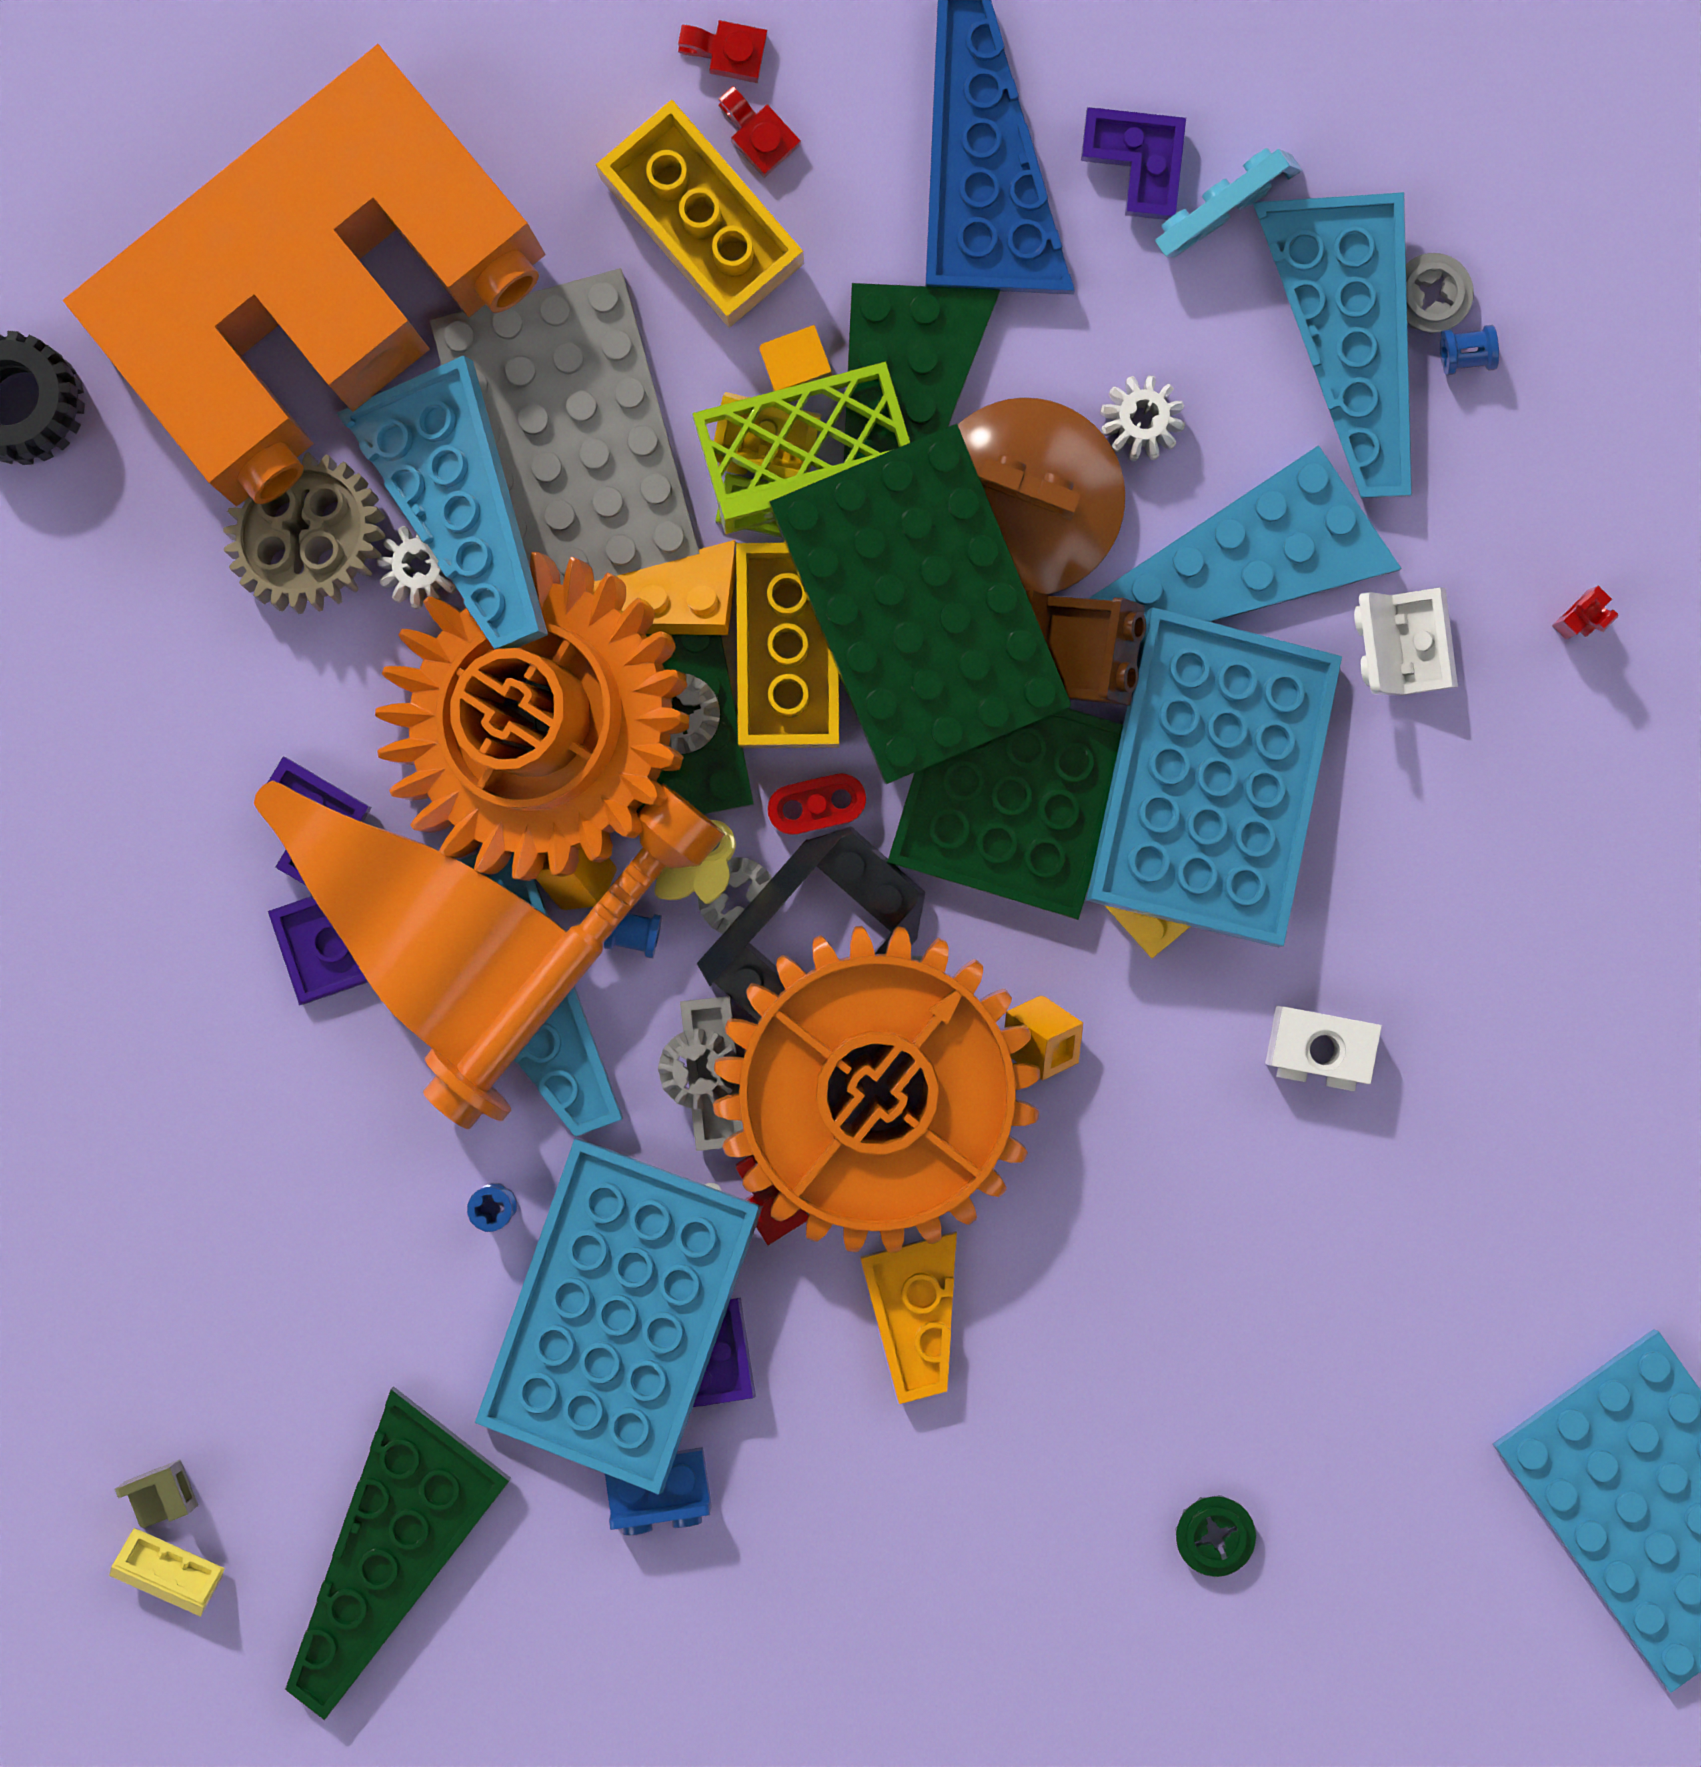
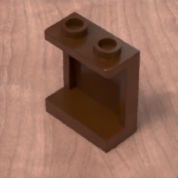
(1092, 644)

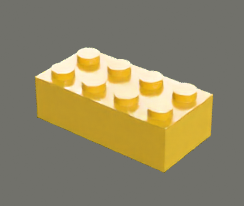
(700, 213)
(782, 658)

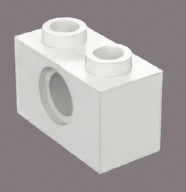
(1353, 1043)

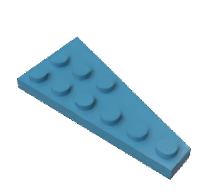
(1349, 298)
(449, 482)
(1264, 549)
(563, 1052)

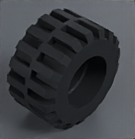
(56, 401)

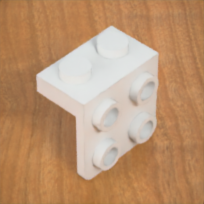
(1406, 642)

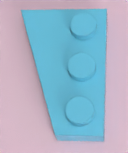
(1187, 229)

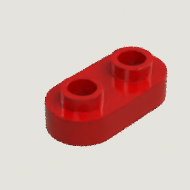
(816, 803)

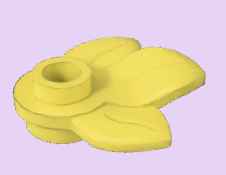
(706, 880)

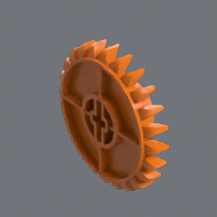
(604, 716)
(845, 1169)

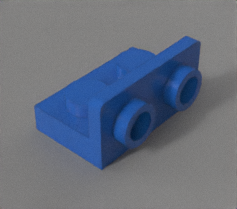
(682, 1501)

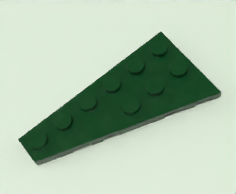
(928, 347)
(402, 1526)

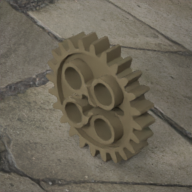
(346, 531)

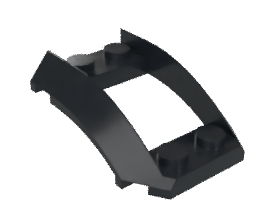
(848, 862)

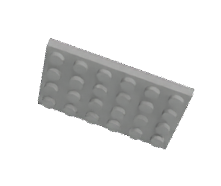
(577, 425)

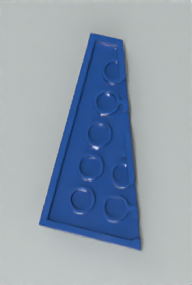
(986, 187)

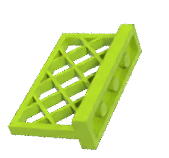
(750, 506)

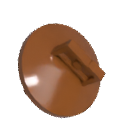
(1049, 488)

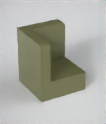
(159, 1494)

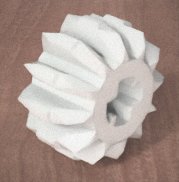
(1151, 401)
(400, 576)

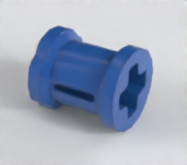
(1486, 355)
(637, 934)
(484, 1220)

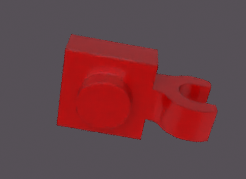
(734, 50)
(761, 136)
(1587, 614)
(767, 1226)

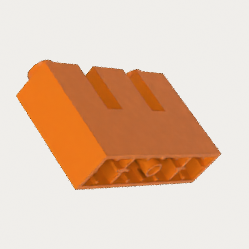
(283, 247)

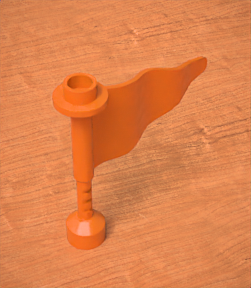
(454, 948)

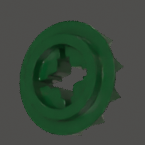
(1237, 1543)

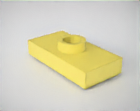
(167, 1572)

